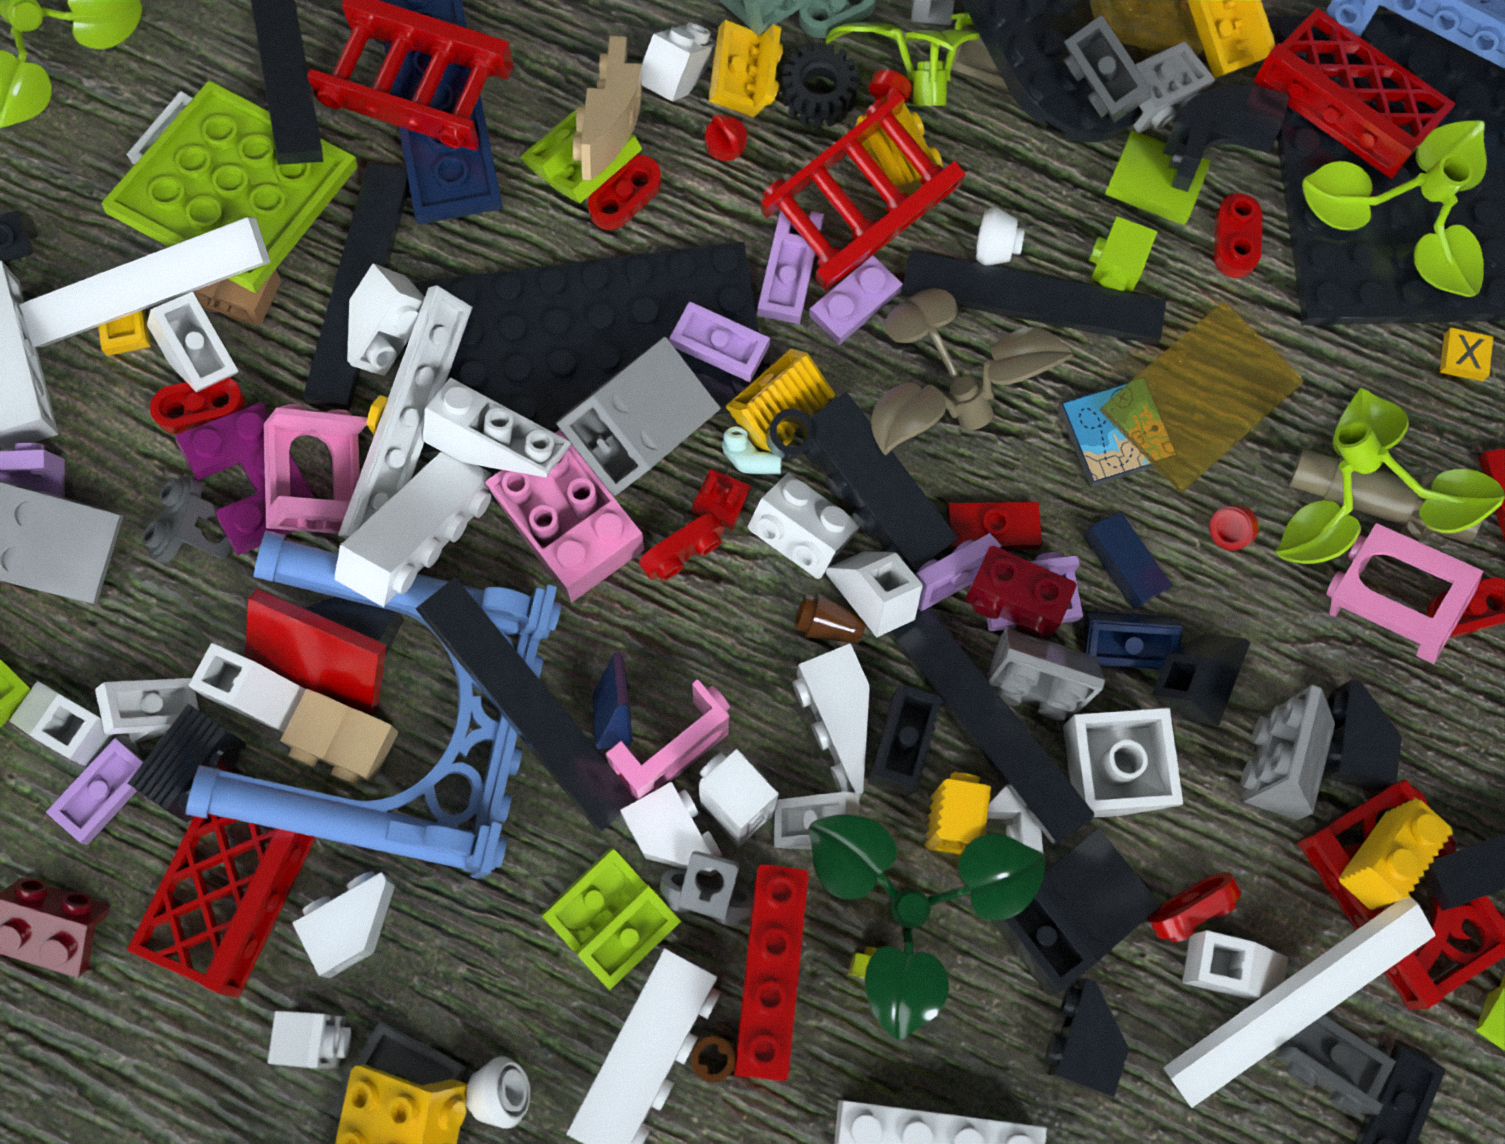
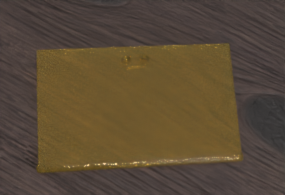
(1210, 397)

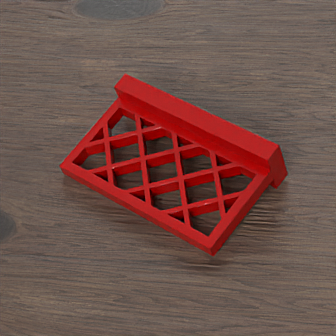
(1342, 109)
(255, 910)

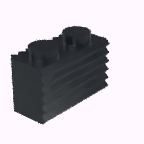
(905, 740)
(173, 762)

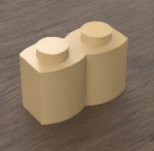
(339, 737)

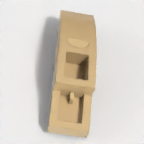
(608, 110)

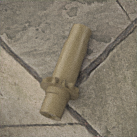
(1373, 493)

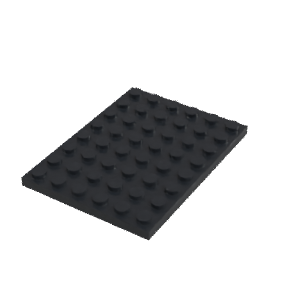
(1372, 270)

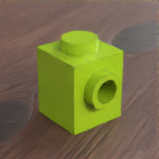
(1122, 255)

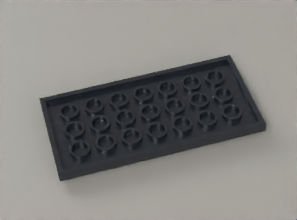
(563, 330)

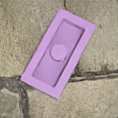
(855, 300)
(719, 341)
(952, 572)
(97, 793)

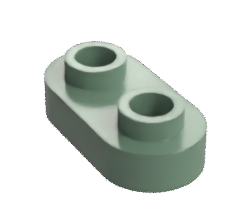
(834, 13)

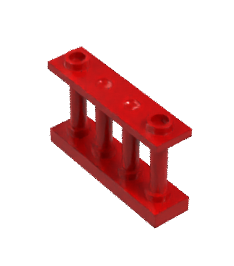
(425, 34)
(901, 208)

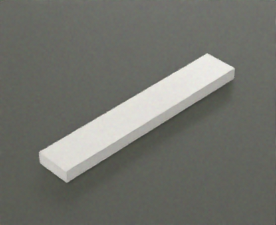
(145, 282)
(401, 426)
(1299, 1000)

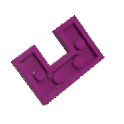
(231, 442)

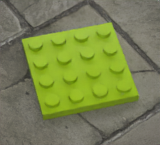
(221, 168)

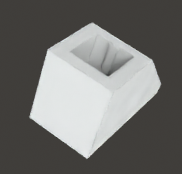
(677, 60)
(381, 319)
(878, 589)
(246, 687)
(61, 724)
(666, 829)
(348, 927)
(1233, 965)
(309, 1040)

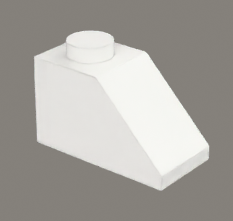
(190, 342)

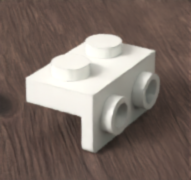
(802, 525)

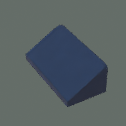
(1127, 560)
(1131, 638)
(612, 706)

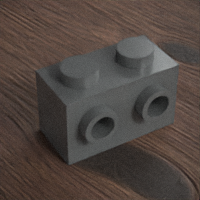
(1108, 70)

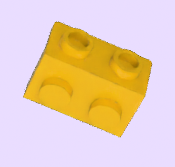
(1232, 33)
(745, 68)

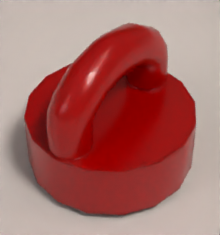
(888, 84)
(725, 138)
(1233, 527)

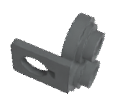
(178, 521)
(705, 894)

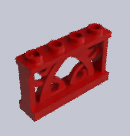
(771, 973)
(1410, 974)

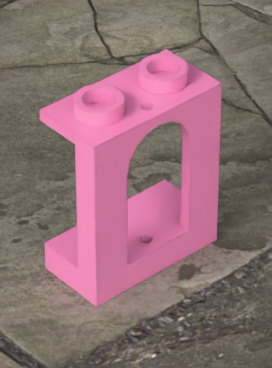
(340, 434)
(1431, 634)
(680, 752)

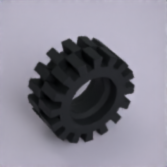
(823, 64)

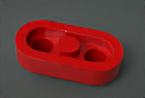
(623, 194)
(1238, 231)
(198, 406)
(667, 557)
(1477, 614)
(1205, 899)

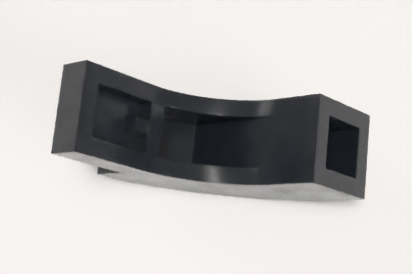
(1223, 116)

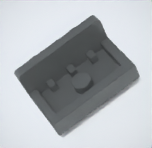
(1339, 1064)

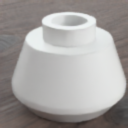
(998, 237)
(499, 1093)

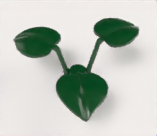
(904, 985)

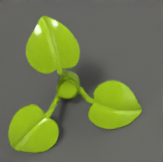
(931, 76)
(26, 85)
(1453, 163)
(1362, 439)

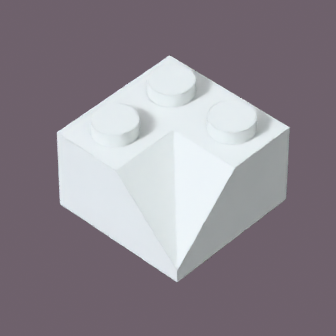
(1123, 761)

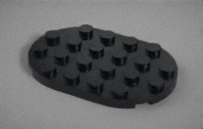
(1030, 54)

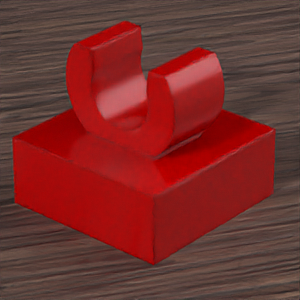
(722, 497)

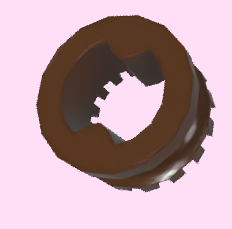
(701, 1070)

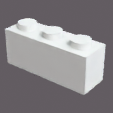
(736, 796)

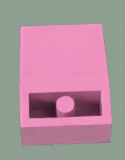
(569, 522)

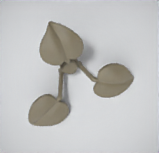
(912, 410)

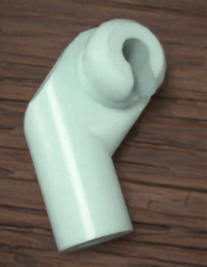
(746, 457)

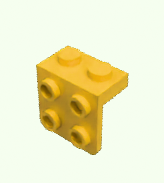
(397, 1111)

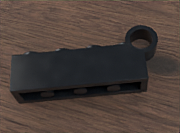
(873, 483)

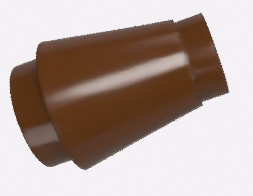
(828, 620)

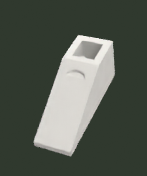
(488, 433)
(840, 702)

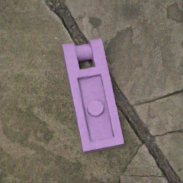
(787, 272)

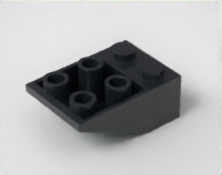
(1078, 914)

